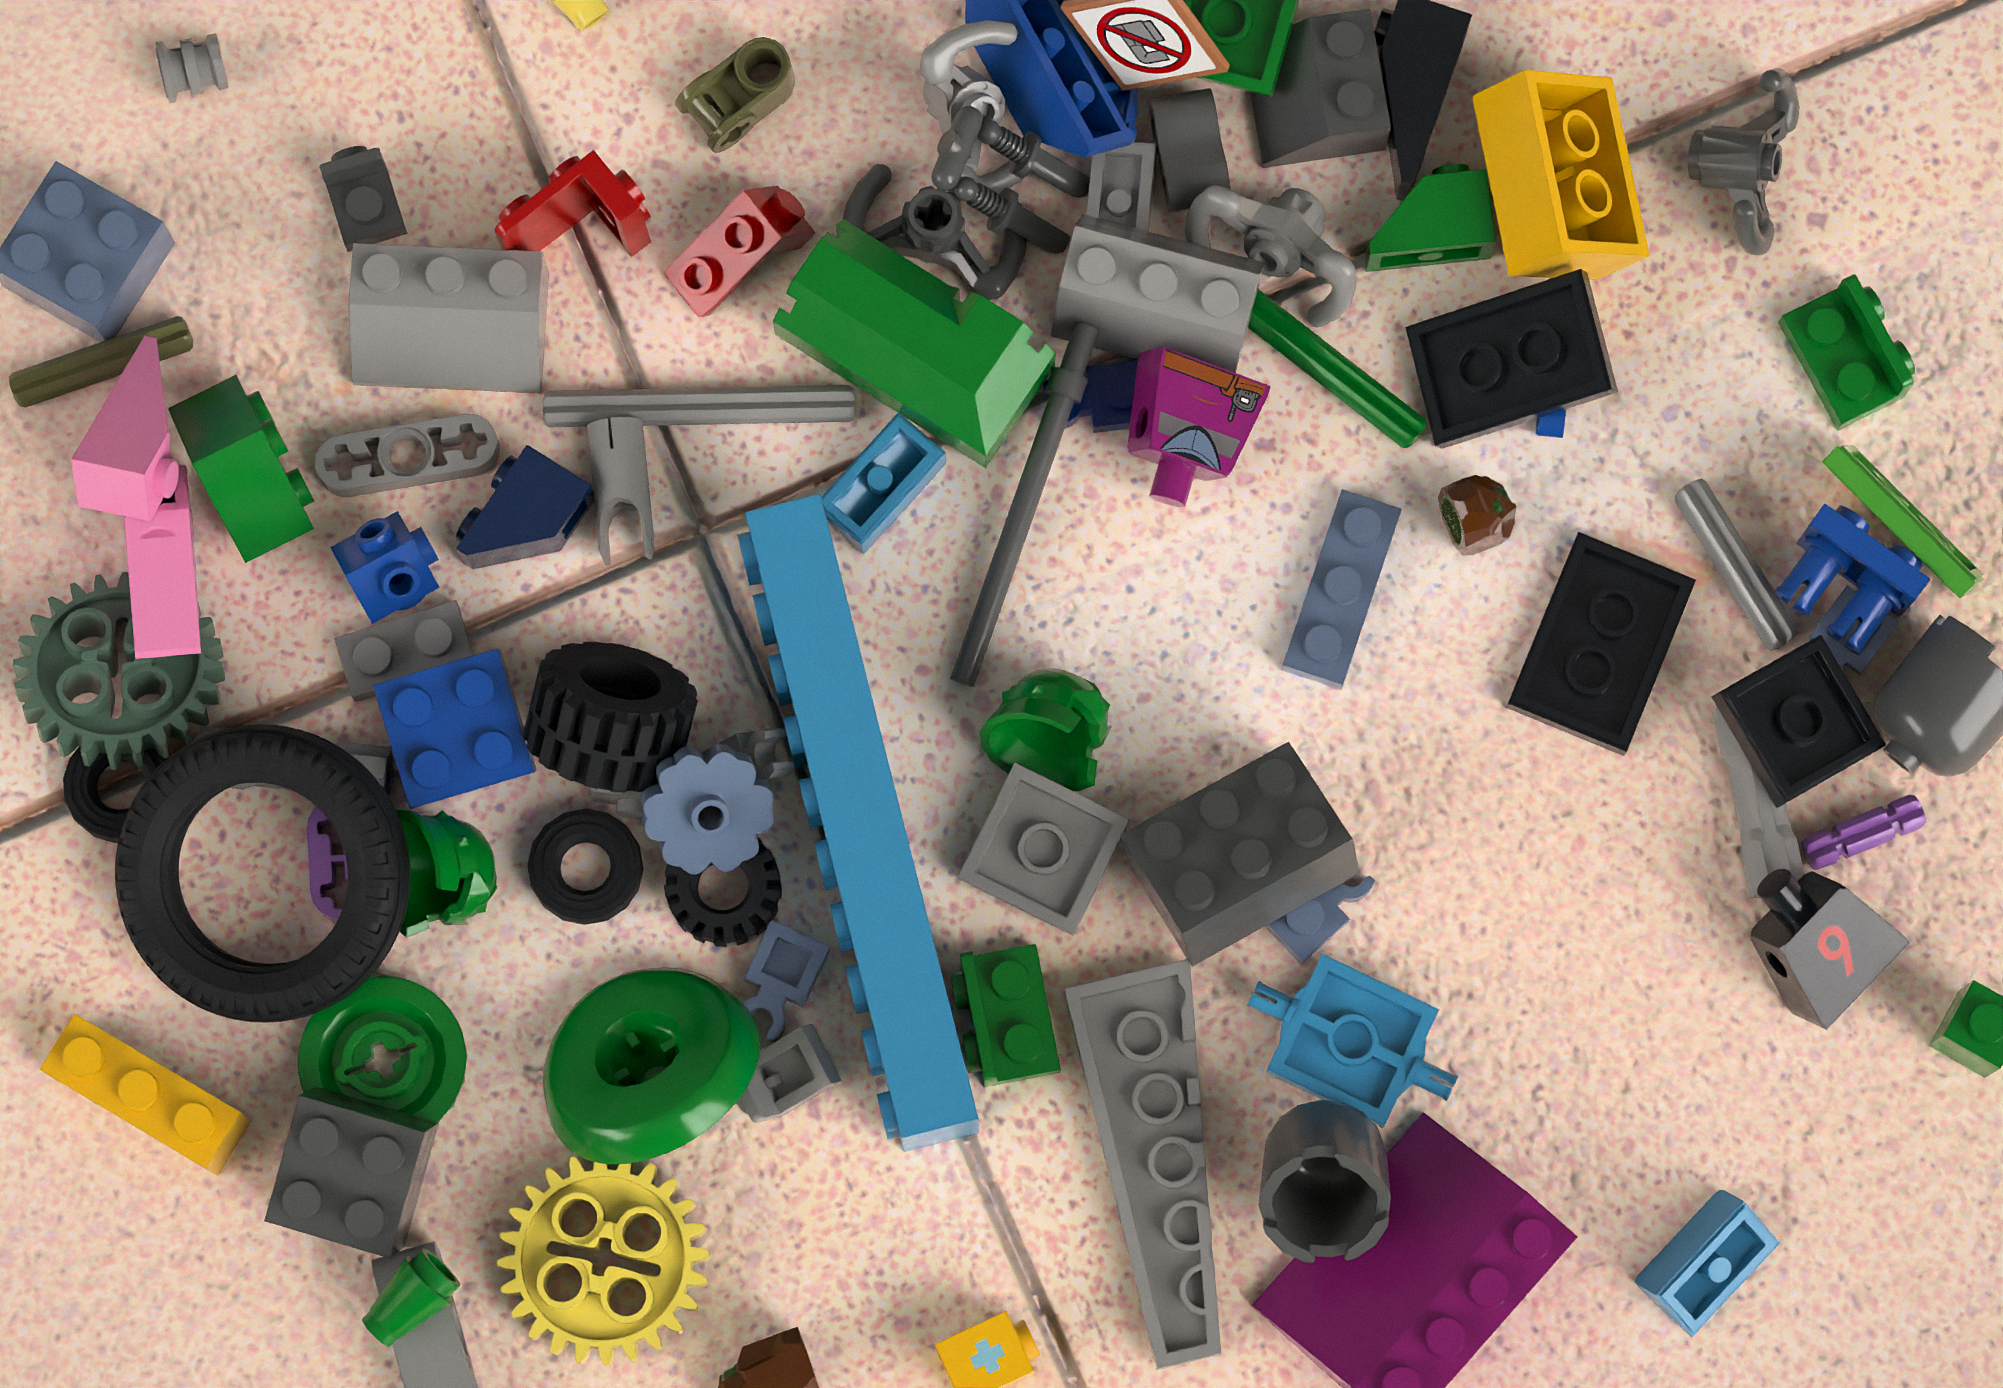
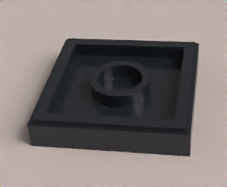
(1798, 721)

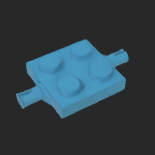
(1352, 1040)

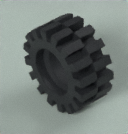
(730, 924)

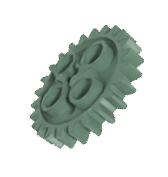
(60, 670)

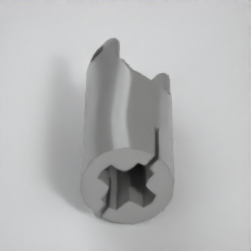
(619, 477)

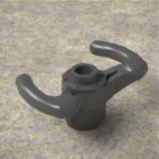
(1747, 159)
(935, 233)

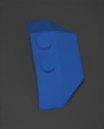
(1055, 79)

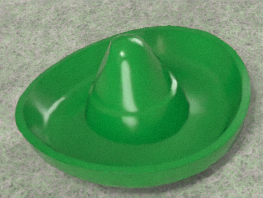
(647, 1064)

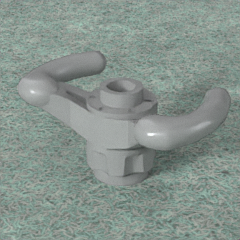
(954, 87)
(1282, 236)

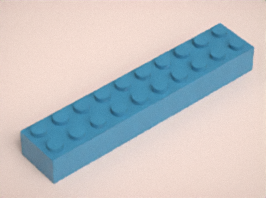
(862, 823)

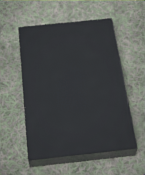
(1511, 359)
(1601, 643)

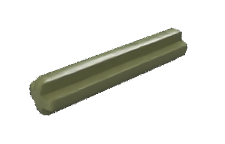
(96, 362)

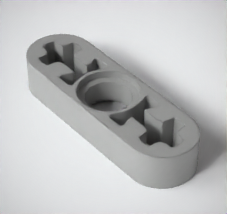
(386, 438)

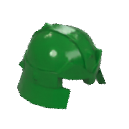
(1049, 727)
(449, 871)

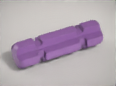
(1863, 832)

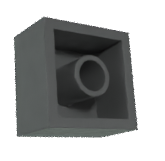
(351, 1172)

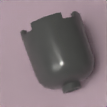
(1942, 702)
(1324, 1182)

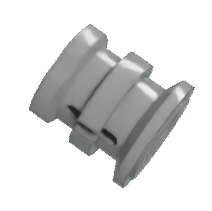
(191, 67)

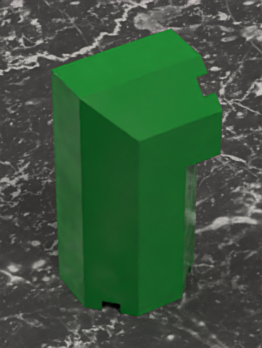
(913, 342)

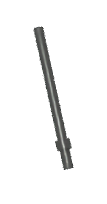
(1065, 388)

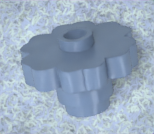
(707, 808)

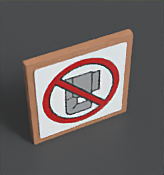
(1146, 40)

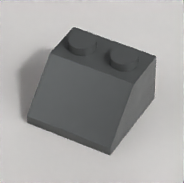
(1326, 94)

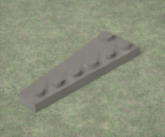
(1146, 1104)

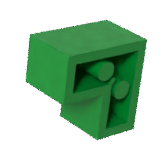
(237, 460)

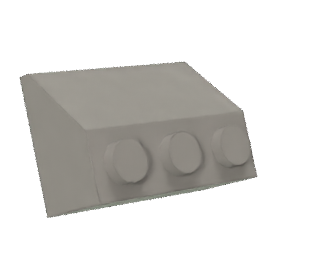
(1155, 293)
(447, 318)

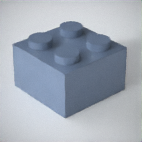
(83, 253)

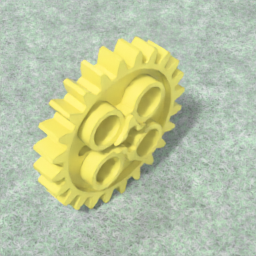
(589, 1316)

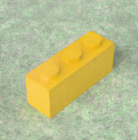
(145, 1094)

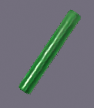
(1335, 372)

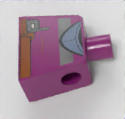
(1190, 420)

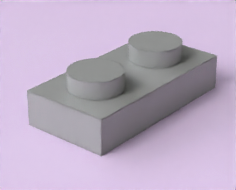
(1123, 185)
(402, 647)

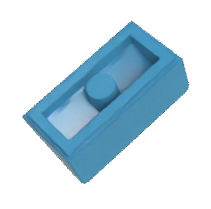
(882, 482)
(1707, 1261)

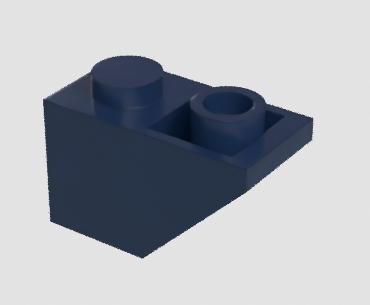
(527, 515)

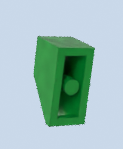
(1437, 223)

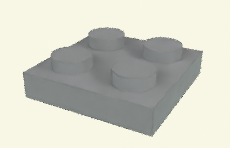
(1043, 849)

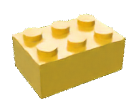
(1560, 175)

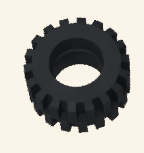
(608, 715)

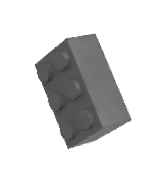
(1240, 853)

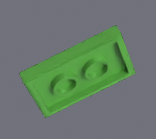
(1904, 519)

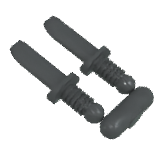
(1025, 156)

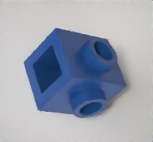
(387, 565)

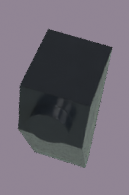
(1417, 63)

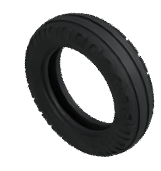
(152, 894)

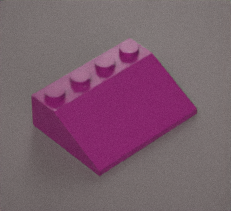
(1436, 1283)

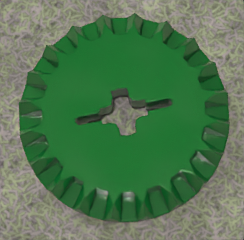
(400, 1018)

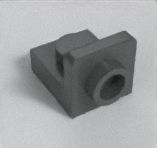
(362, 196)

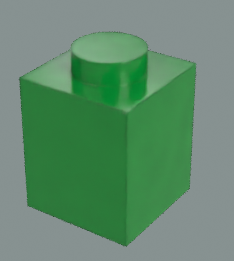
(1973, 1030)

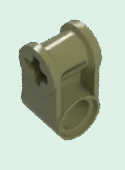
(735, 95)

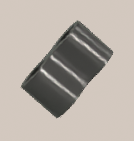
(1187, 146)

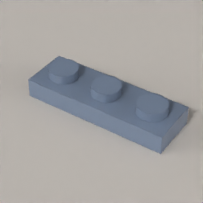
(1341, 589)

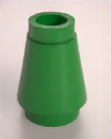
(411, 1297)

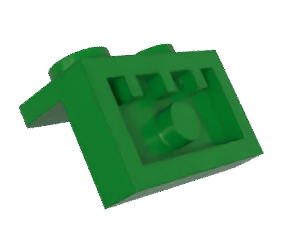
(1849, 352)
(1008, 1015)

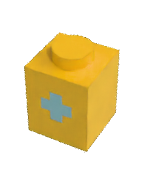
(989, 1354)

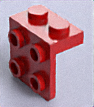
(574, 192)

